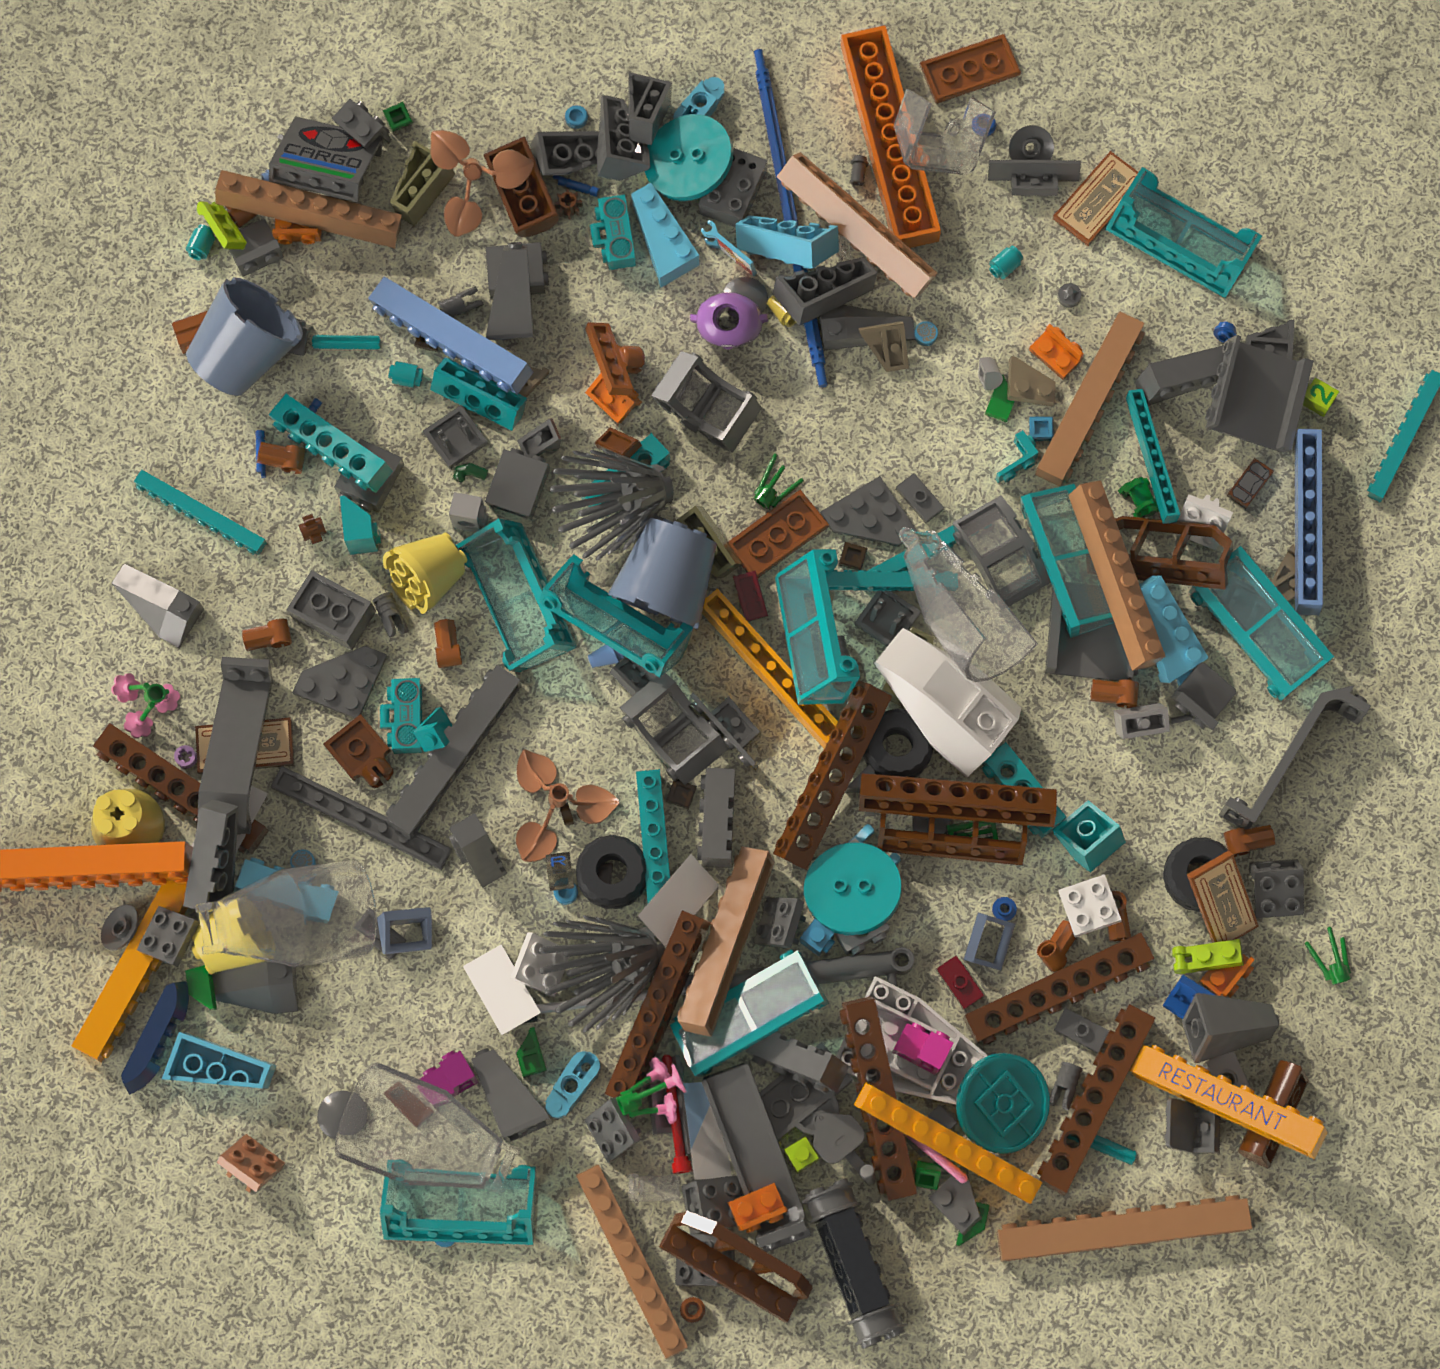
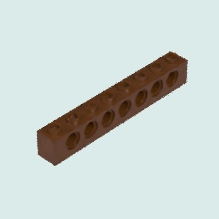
(114, 739)
(842, 770)
(958, 800)
(1135, 947)
(659, 1003)
(1130, 1018)
(903, 1183)

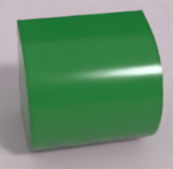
(397, 116)
(927, 1175)

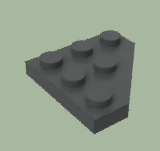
(869, 514)
(343, 681)

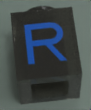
(559, 871)

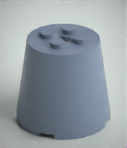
(241, 337)
(667, 572)

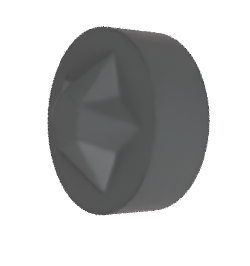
(1069, 295)

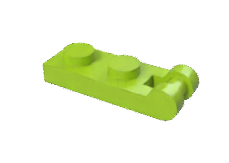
(222, 225)
(1208, 956)

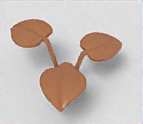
(449, 149)
(536, 772)

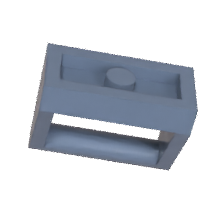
(402, 917)
(976, 936)

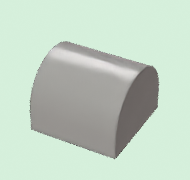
(989, 373)

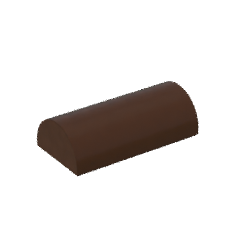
(529, 203)
(1287, 1089)

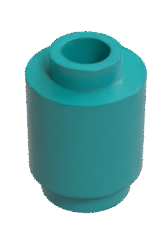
(200, 242)
(1005, 262)
(406, 374)

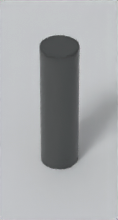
(1181, 718)

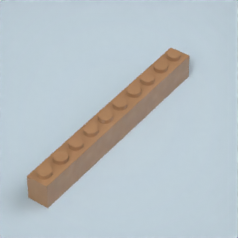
(1123, 1229)

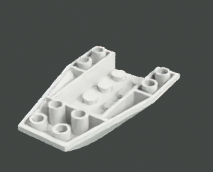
(953, 713)
(895, 1011)

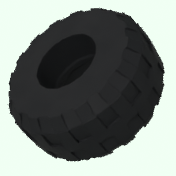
(910, 765)
(1175, 868)
(611, 895)

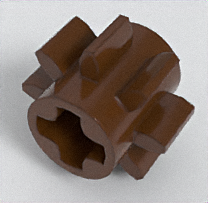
(568, 210)
(312, 529)

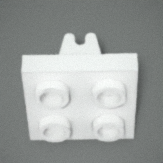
(1205, 512)
(1089, 905)
(530, 961)

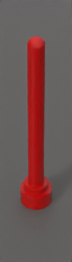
(681, 1162)

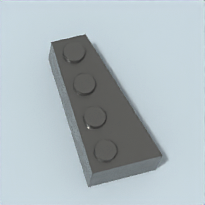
(822, 290)
(1180, 375)
(717, 818)
(477, 850)
(213, 854)
(802, 1061)

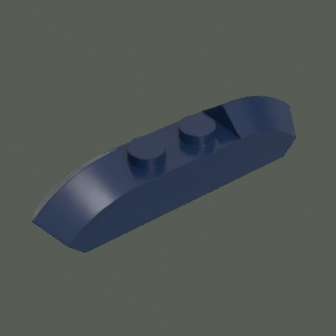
(161, 1024)

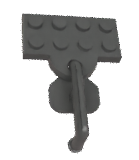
(816, 1115)

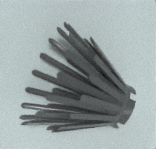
(637, 492)
(629, 962)

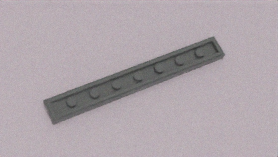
(359, 817)

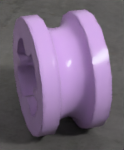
(182, 763)

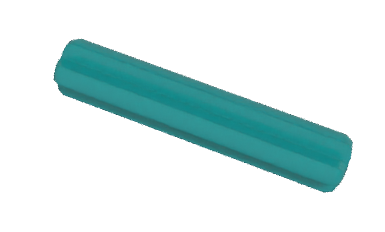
(346, 342)
(1111, 1149)

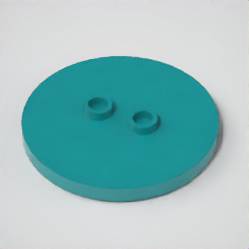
(689, 157)
(853, 888)
(1003, 1103)

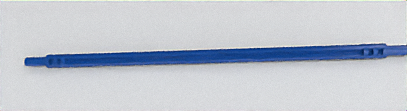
(786, 199)

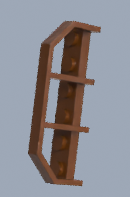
(1176, 570)
(951, 845)
(730, 1273)

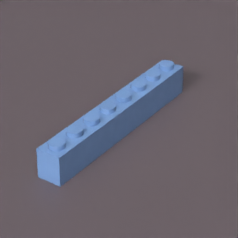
(450, 335)
(1308, 522)

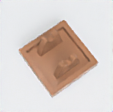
(250, 1163)

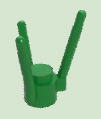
(766, 493)
(1339, 971)

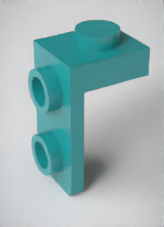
(1027, 448)
(431, 731)

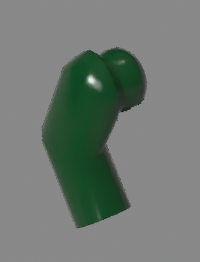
(467, 470)

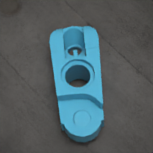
(707, 92)
(561, 1102)

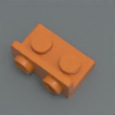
(289, 232)
(1057, 351)
(614, 405)
(1223, 981)
(757, 1207)

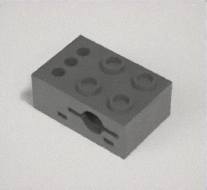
(738, 190)
(331, 610)

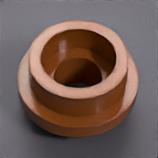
(684, 1309)

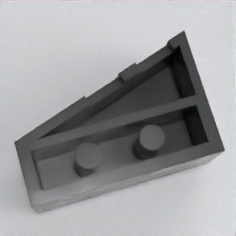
(647, 106)

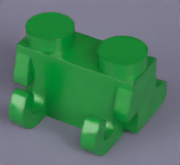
(1140, 493)

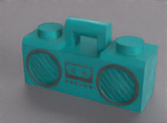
(615, 221)
(407, 707)

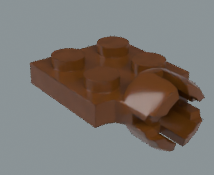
(361, 752)

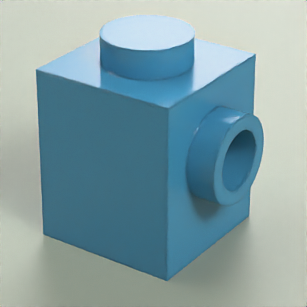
(817, 938)

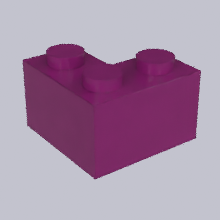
(452, 1075)

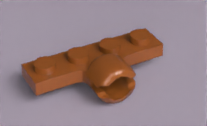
(614, 360)

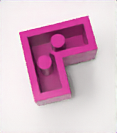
(923, 1049)

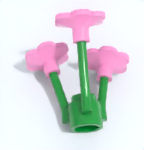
(156, 695)
(630, 1101)

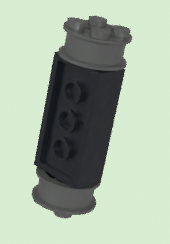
(853, 1263)

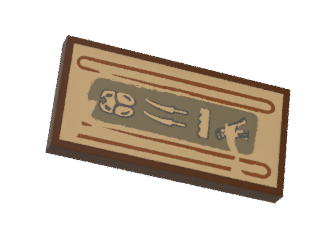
(274, 748)

